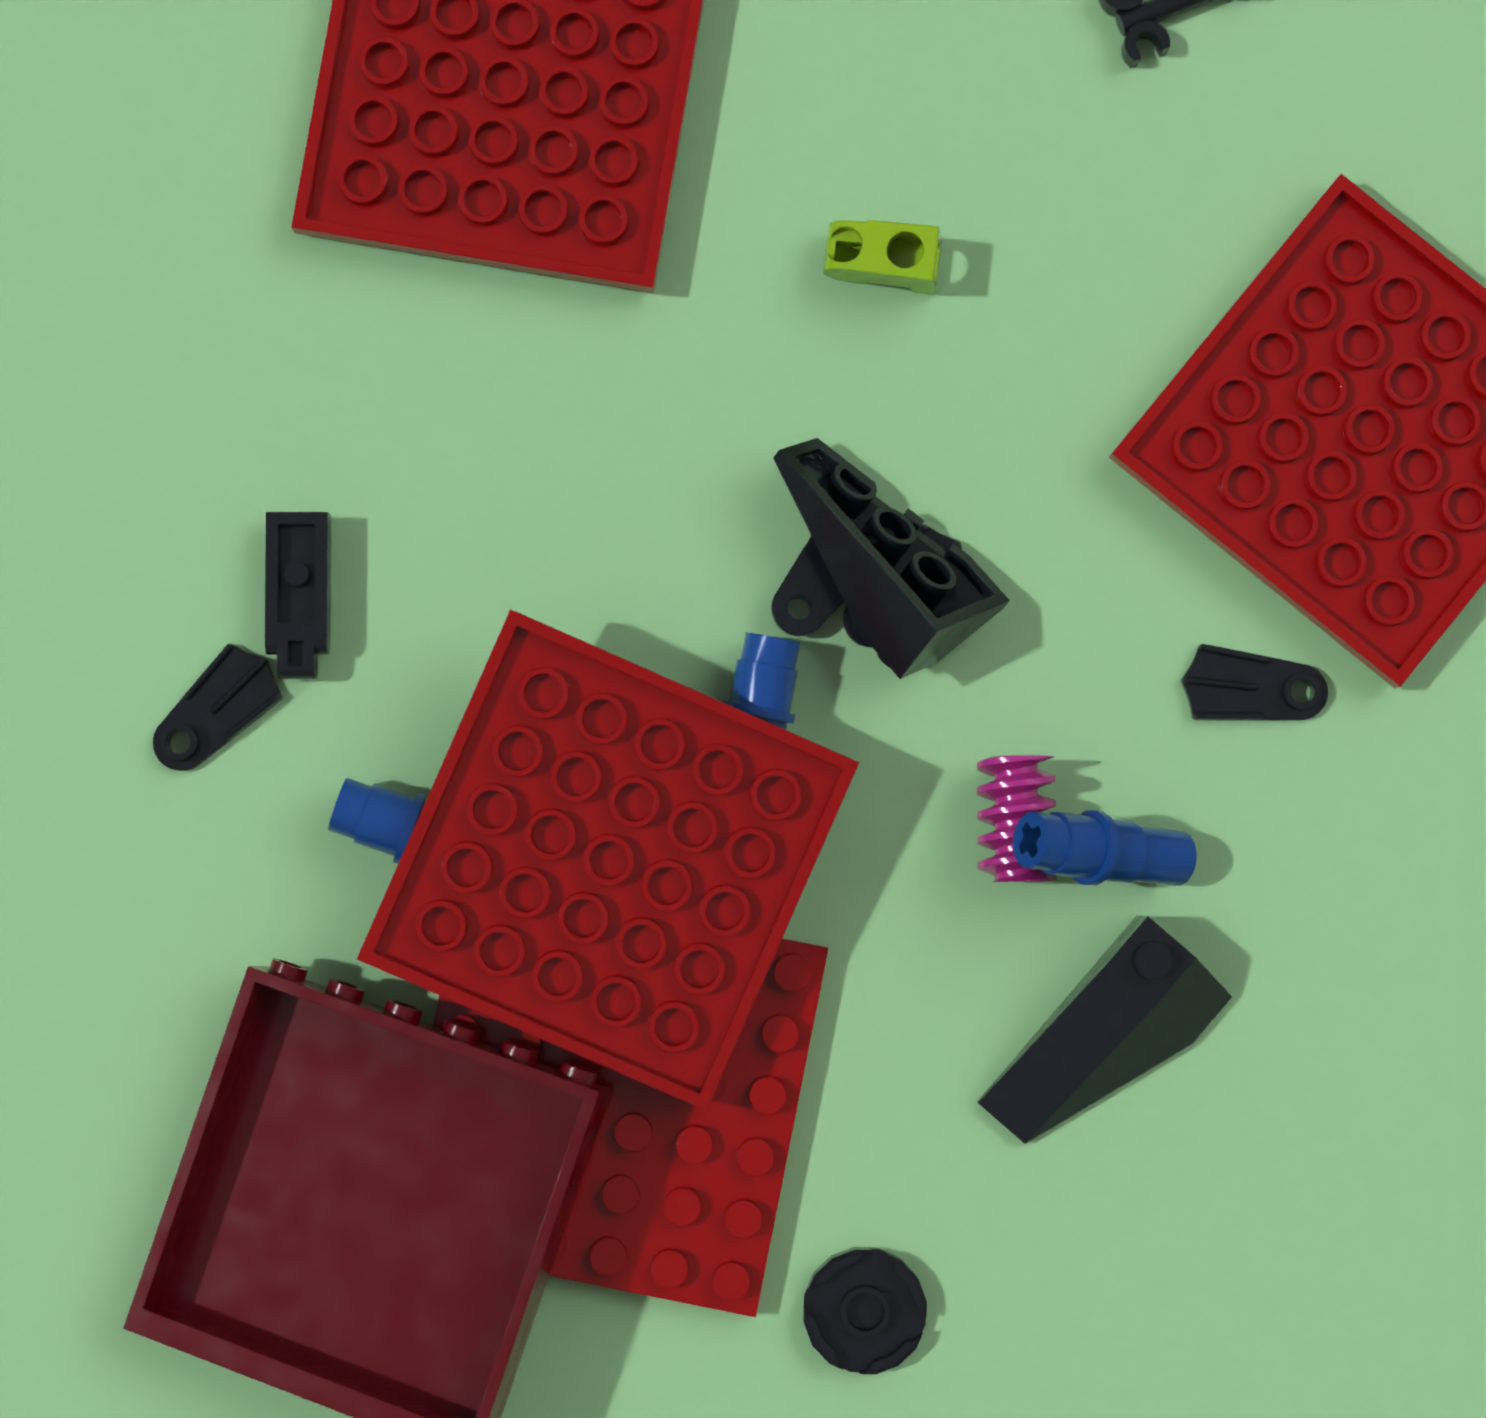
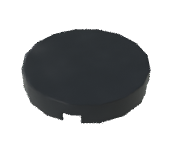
(864, 1310)

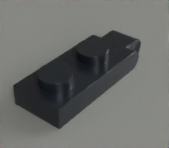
(297, 591)

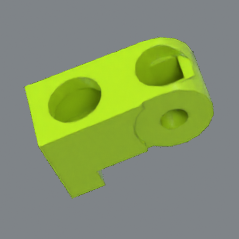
(884, 254)

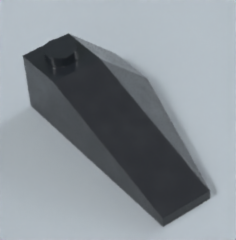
(895, 580)
(1118, 1022)

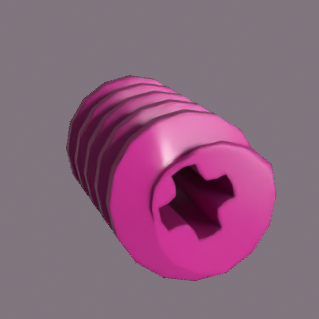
(1014, 795)

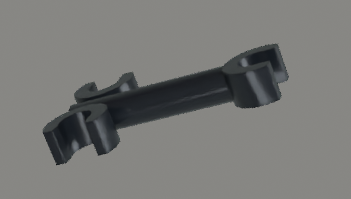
(1141, 21)

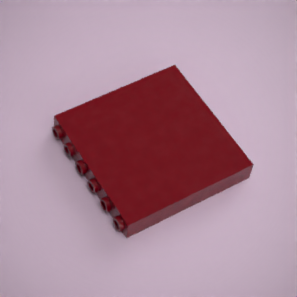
(367, 1203)

